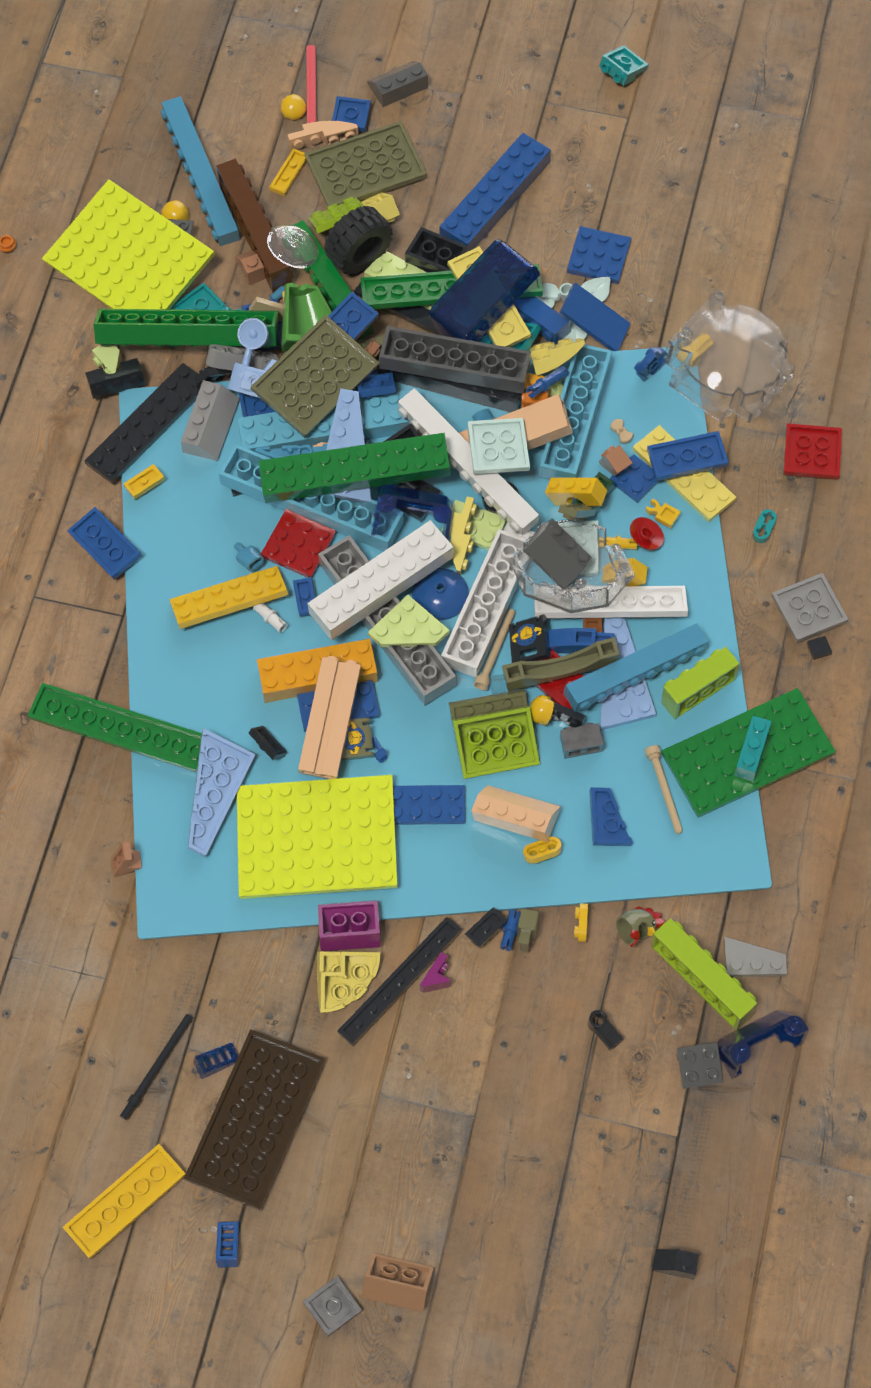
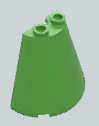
(301, 311)

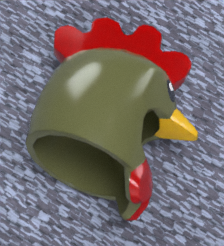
(638, 924)

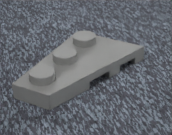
(752, 961)

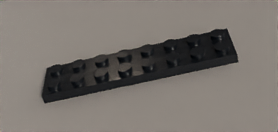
(145, 424)

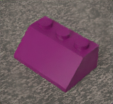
(349, 925)

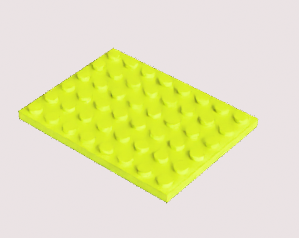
(127, 253)
(316, 837)

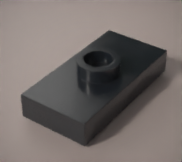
(267, 742)

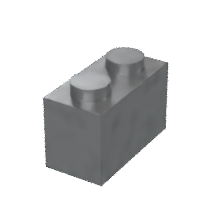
(581, 740)

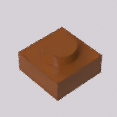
(595, 623)

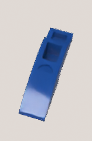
(574, 639)

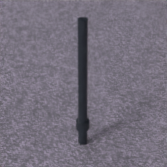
(135, 1099)

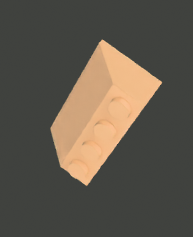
(515, 813)

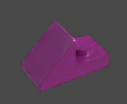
(434, 979)

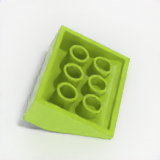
(495, 741)

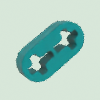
(761, 525)

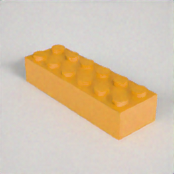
(298, 672)

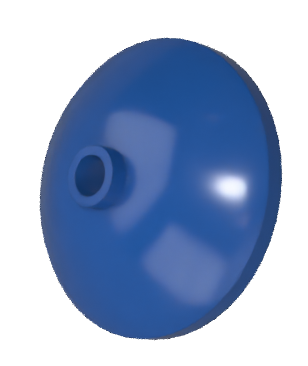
(441, 603)

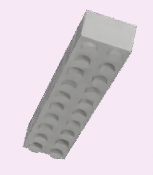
(420, 664)

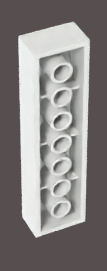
(380, 580)
(484, 606)

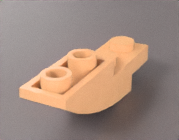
(321, 131)

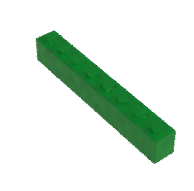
(328, 279)

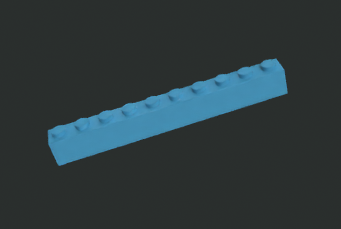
(200, 171)

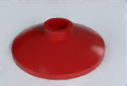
(646, 533)

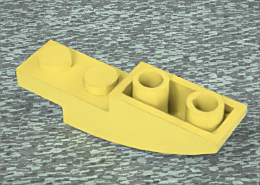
(459, 539)

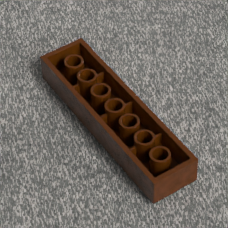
(252, 221)

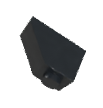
(675, 1262)

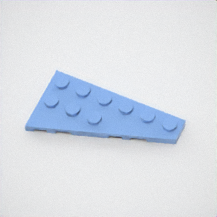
(348, 432)

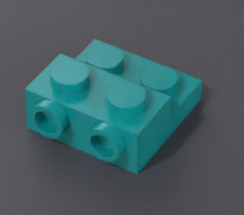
(622, 65)

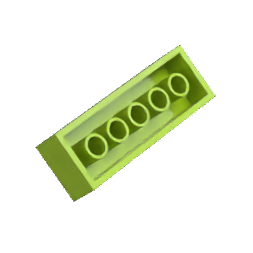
(704, 974)

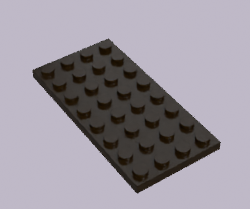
(254, 1120)

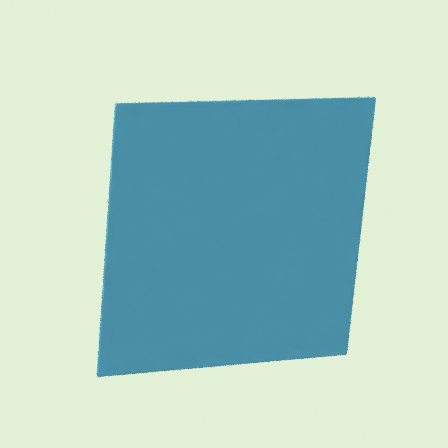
(213, 682)

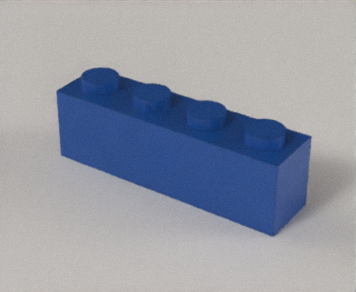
(552, 324)

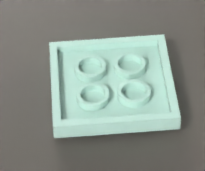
(498, 446)

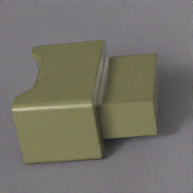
(527, 928)

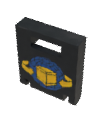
(529, 635)

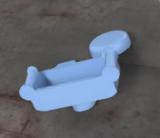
(252, 335)

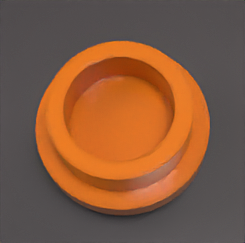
(7, 243)

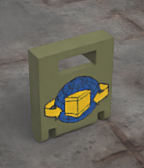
(358, 740)

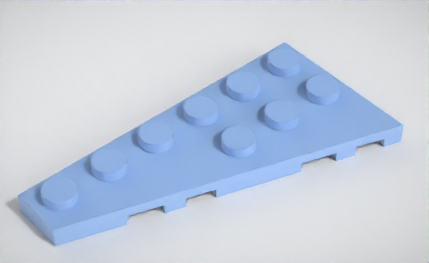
(633, 702)
(218, 778)

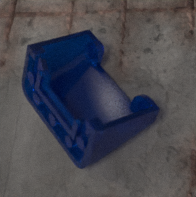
(735, 1046)

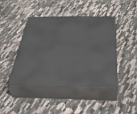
(332, 1306)

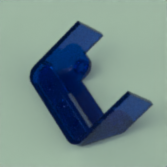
(392, 496)

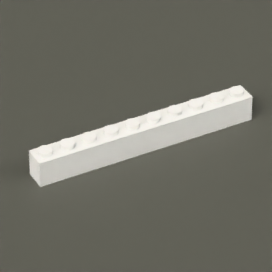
(490, 485)

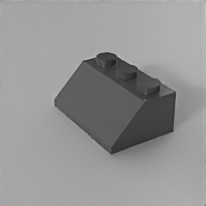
(399, 83)
(557, 553)

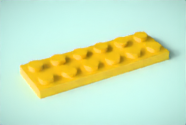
(228, 597)
(124, 1201)

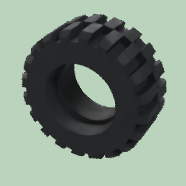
(358, 240)

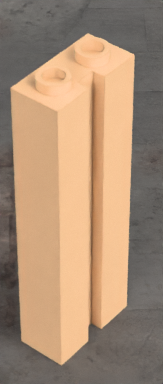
(542, 421)
(329, 718)

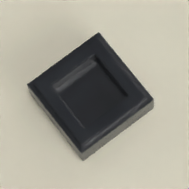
(819, 647)

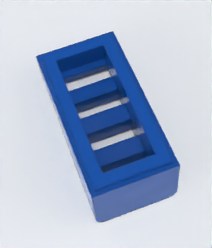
(227, 1258)

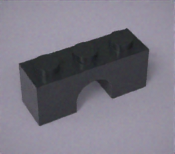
(126, 378)

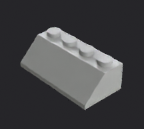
(209, 421)

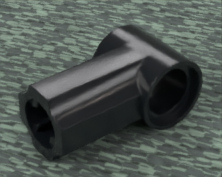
(605, 1031)

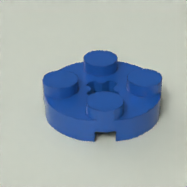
(651, 363)

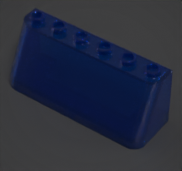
(483, 292)

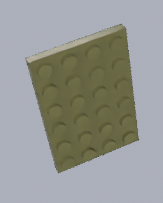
(365, 164)
(309, 376)

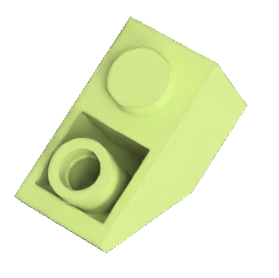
(107, 358)

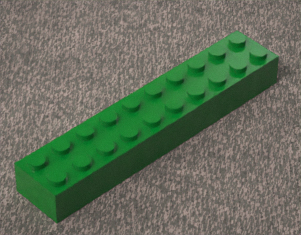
(178, 327)
(354, 467)

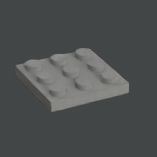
(809, 607)

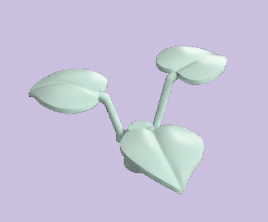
(597, 287)

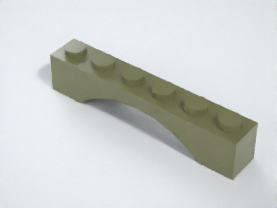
(530, 673)

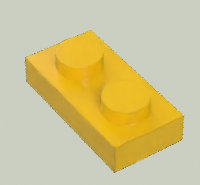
(144, 481)

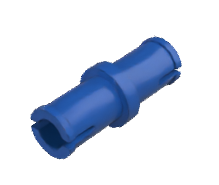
(510, 930)

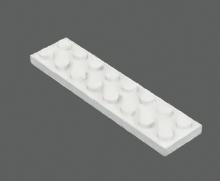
(631, 602)

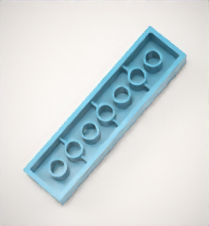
(581, 399)

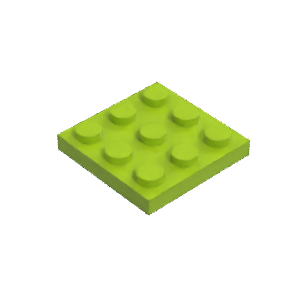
(325, 220)

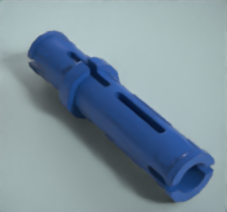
(543, 384)

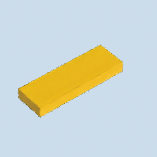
(288, 172)

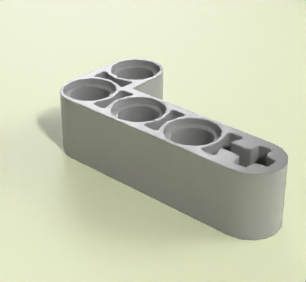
(225, 357)

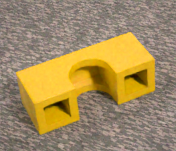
(587, 490)

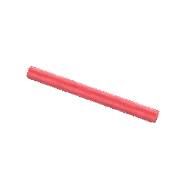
(311, 83)

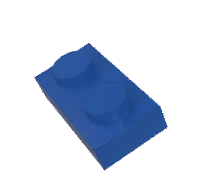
(304, 593)

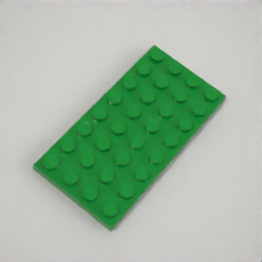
(708, 761)

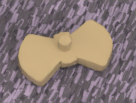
(624, 436)

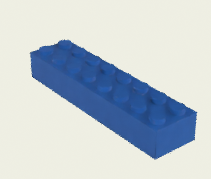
(496, 192)

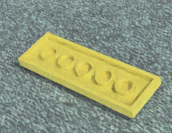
(510, 327)
(699, 489)

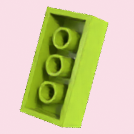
(699, 682)

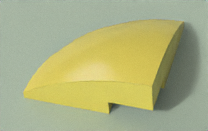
(549, 356)
(344, 977)

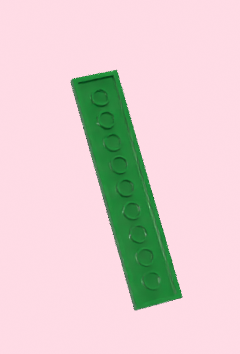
(418, 289)
(116, 726)

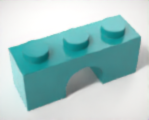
(752, 748)

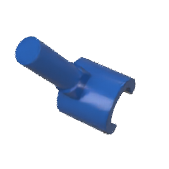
(381, 754)

